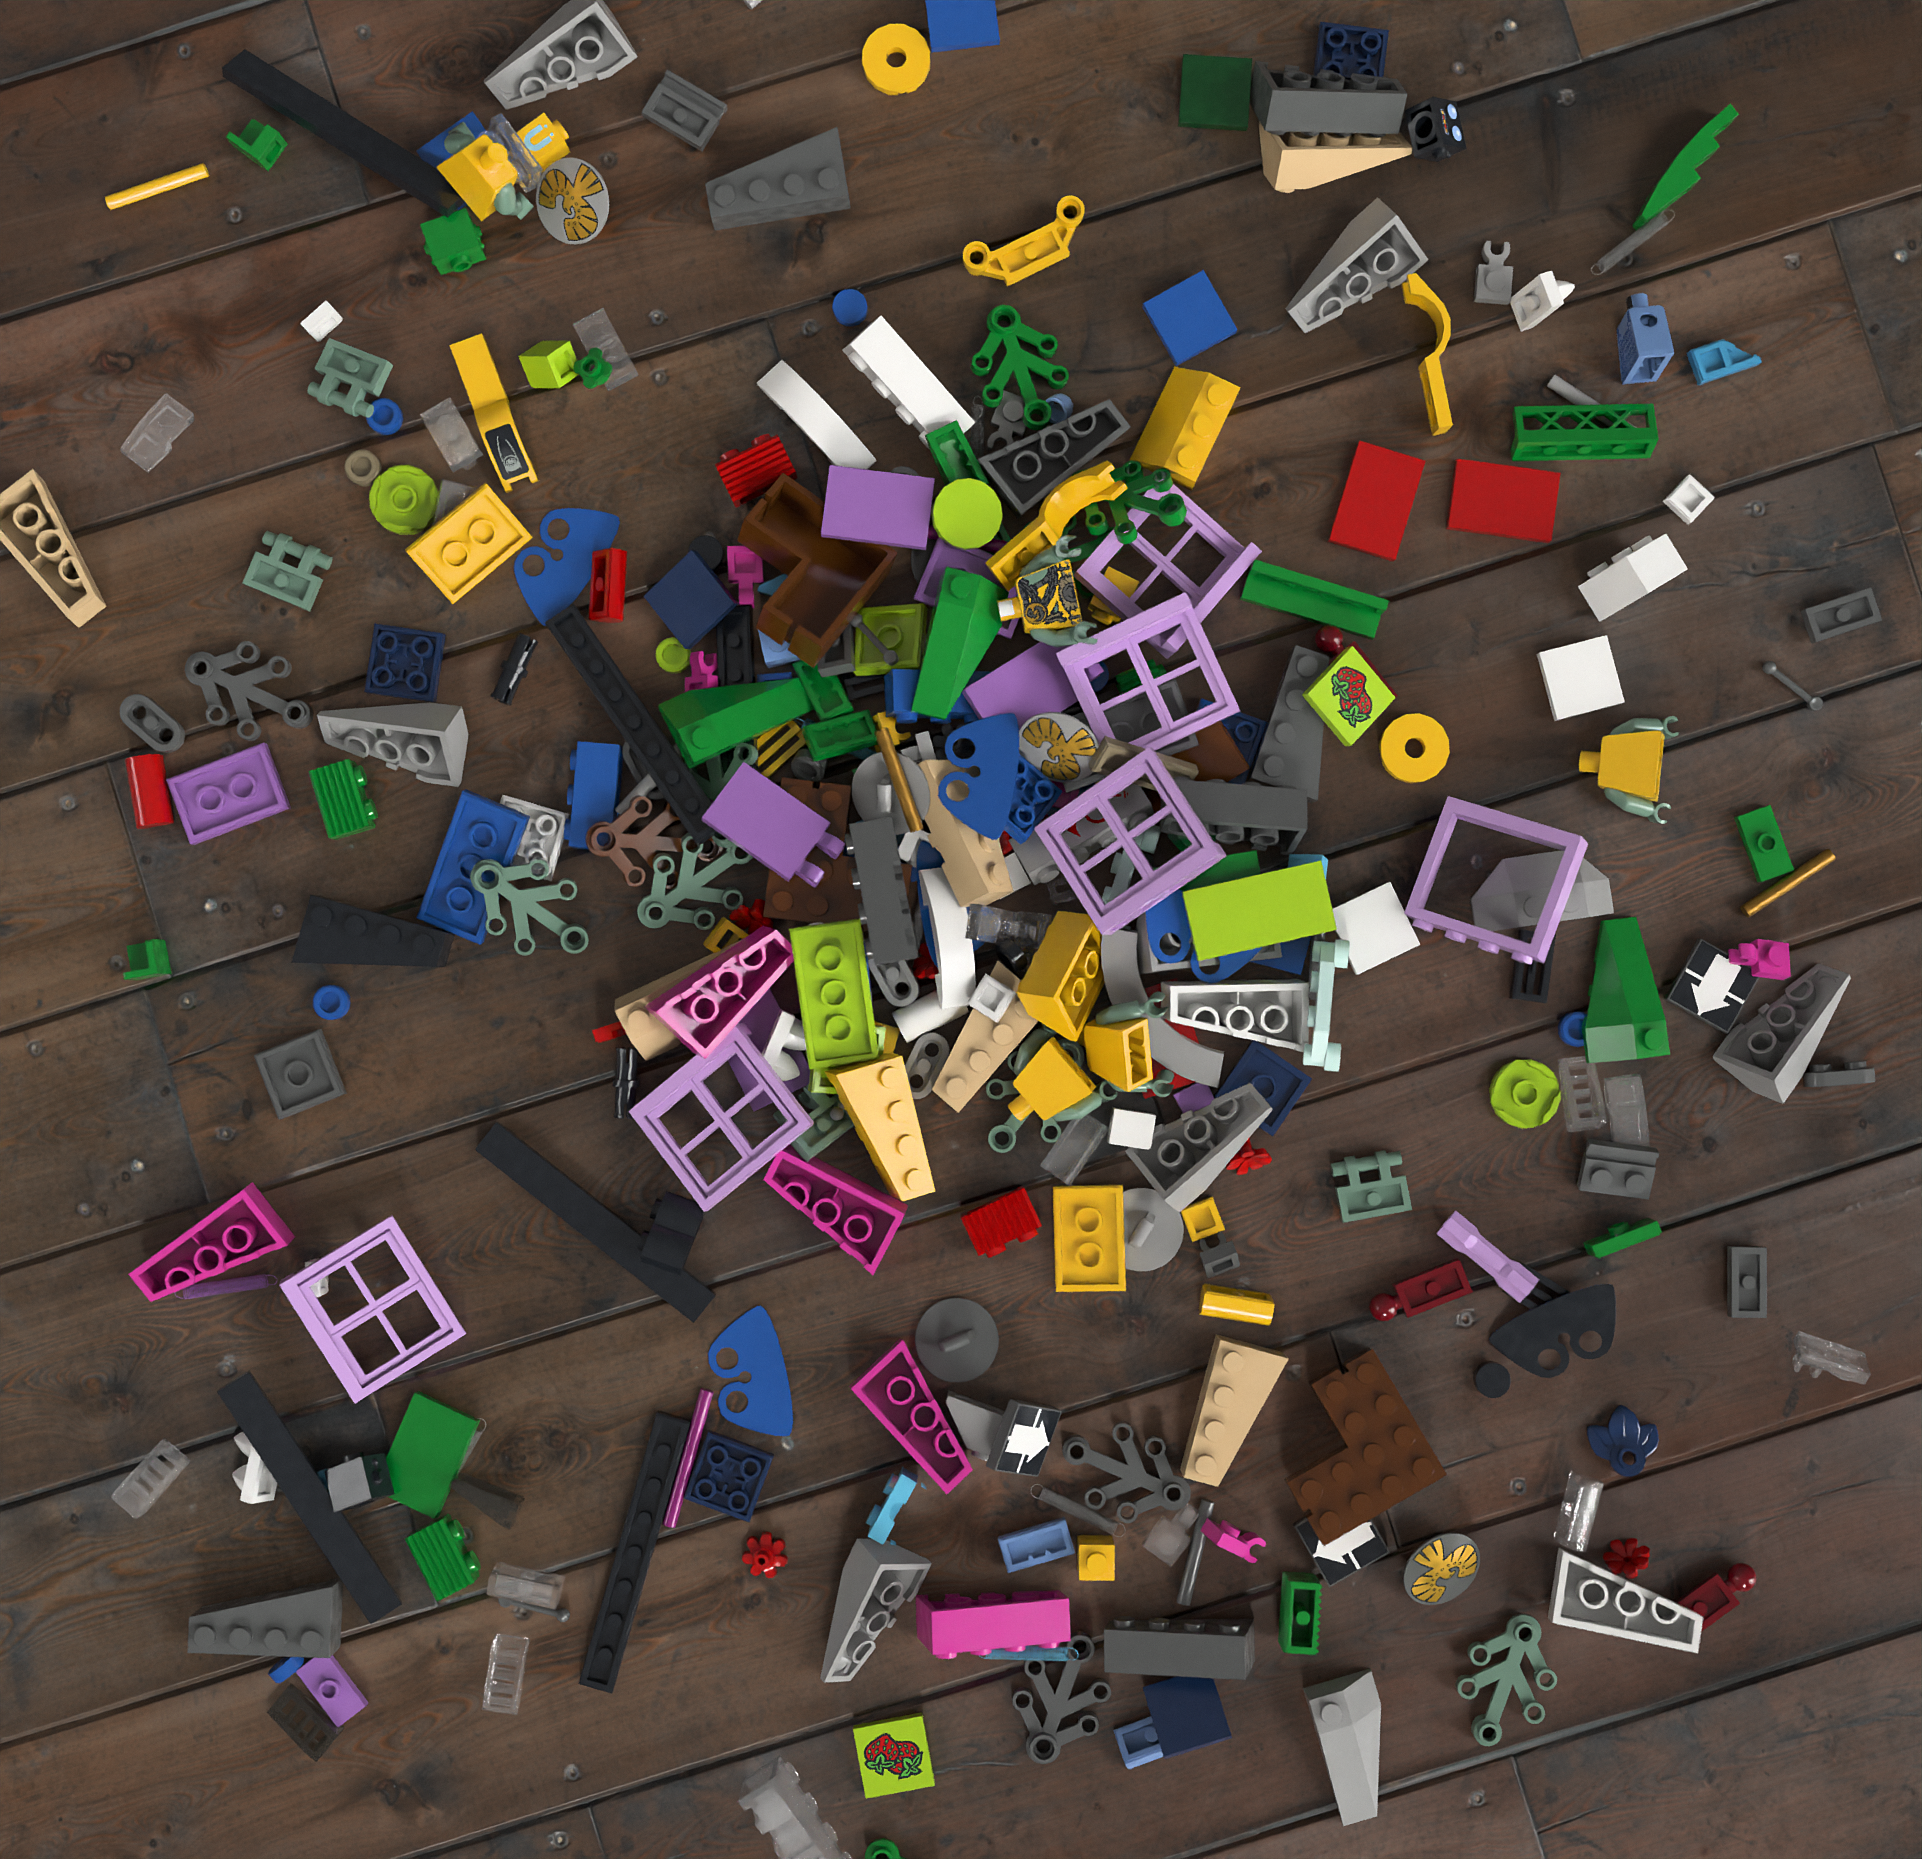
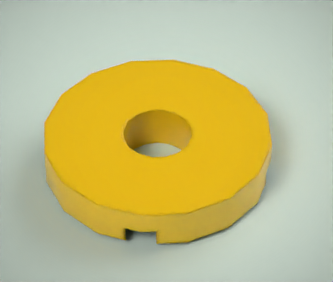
(894, 39)
(1428, 733)

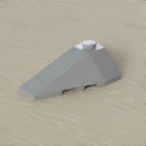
(1348, 1732)

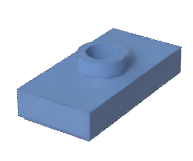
(1036, 1545)

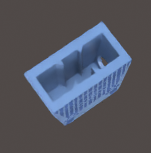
(1643, 341)

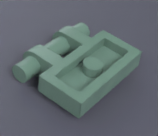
(352, 367)
(285, 581)
(1373, 1197)

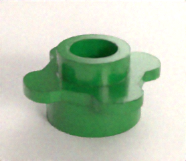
(599, 374)

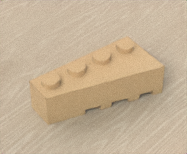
(1228, 1404)

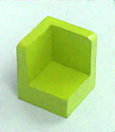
(549, 364)

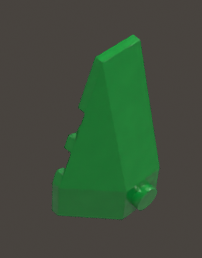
(958, 636)
(723, 717)
(1624, 1004)

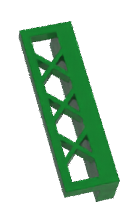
(1582, 443)
(1313, 599)

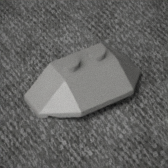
(1520, 886)

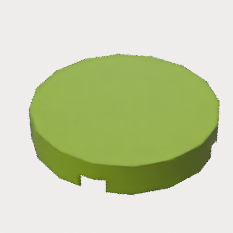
(404, 499)
(966, 514)
(1524, 1093)

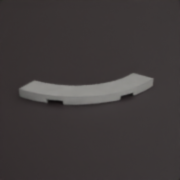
(1166, 1044)

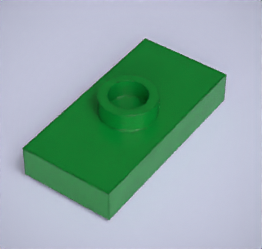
(824, 692)
(840, 735)
(1764, 843)
(1622, 1236)

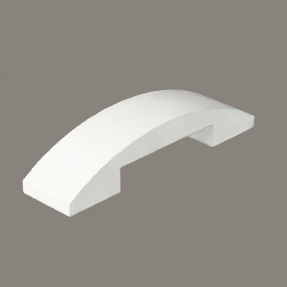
(815, 418)
(953, 952)

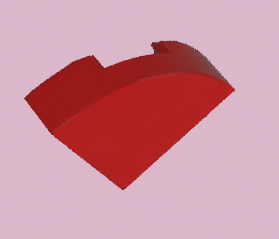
(608, 1032)

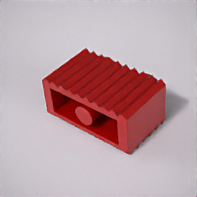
(754, 469)
(1001, 1222)

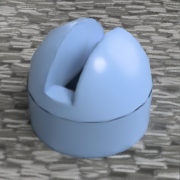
(1062, 410)

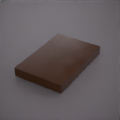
(1215, 758)

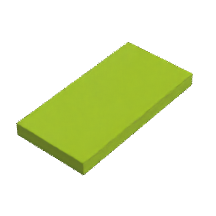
(1259, 910)
(834, 993)

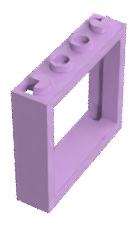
(1490, 941)

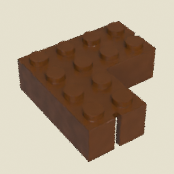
(825, 575)
(835, 894)
(1381, 1455)

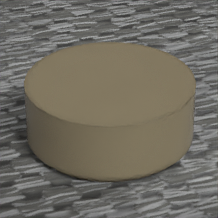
(362, 467)

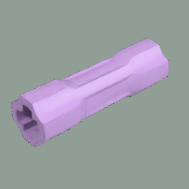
(1507, 1273)

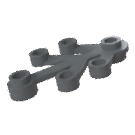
(241, 688)
(1130, 1475)
(1059, 1703)

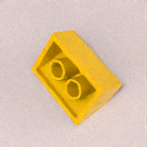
(1185, 424)
(1064, 975)

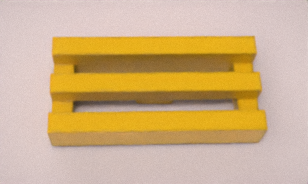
(766, 737)

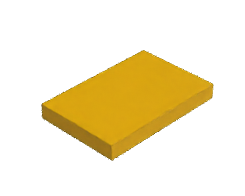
(468, 543)
(1089, 1238)

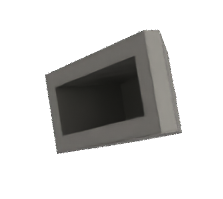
(976, 1423)

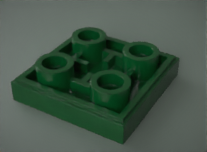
(1215, 92)

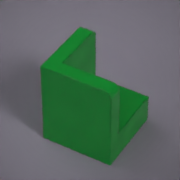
(259, 143)
(147, 960)

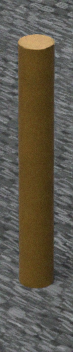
(899, 780)
(1787, 883)

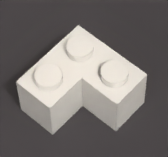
(1631, 575)

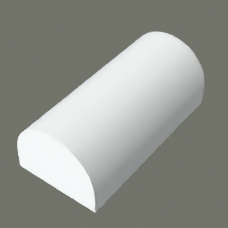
(925, 1016)

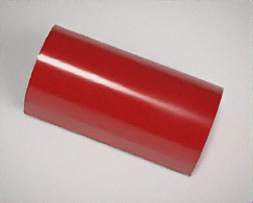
(608, 585)
(149, 790)

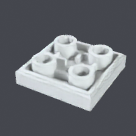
(1580, 678)
(542, 834)
(1374, 927)

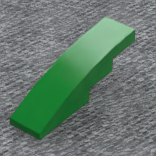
(1681, 173)
(957, 461)

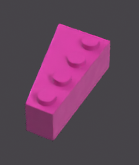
(721, 993)
(839, 1204)
(223, 1239)
(907, 1408)
(992, 1622)

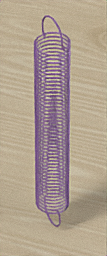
(228, 1284)

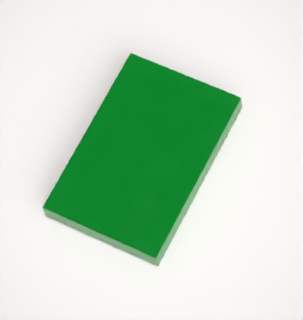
(428, 1453)

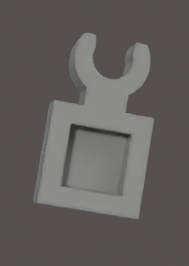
(1493, 279)
(1008, 420)

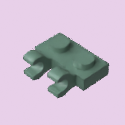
(825, 1128)

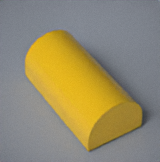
(1236, 1304)

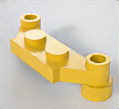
(1029, 252)

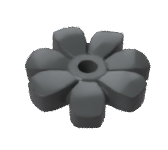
(961, 750)

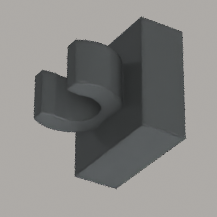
(1219, 1258)

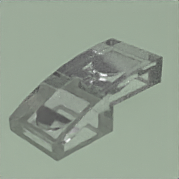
(599, 333)
(156, 431)
(1627, 1109)

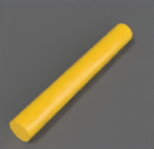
(156, 186)

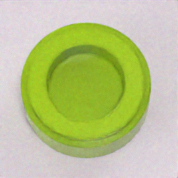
(672, 655)

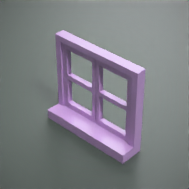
(1202, 598)
(1127, 636)
(1155, 884)
(691, 1078)
(329, 1336)

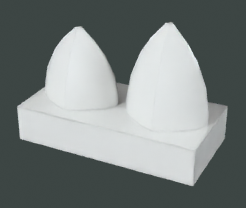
(1539, 299)
(785, 1033)
(254, 1478)

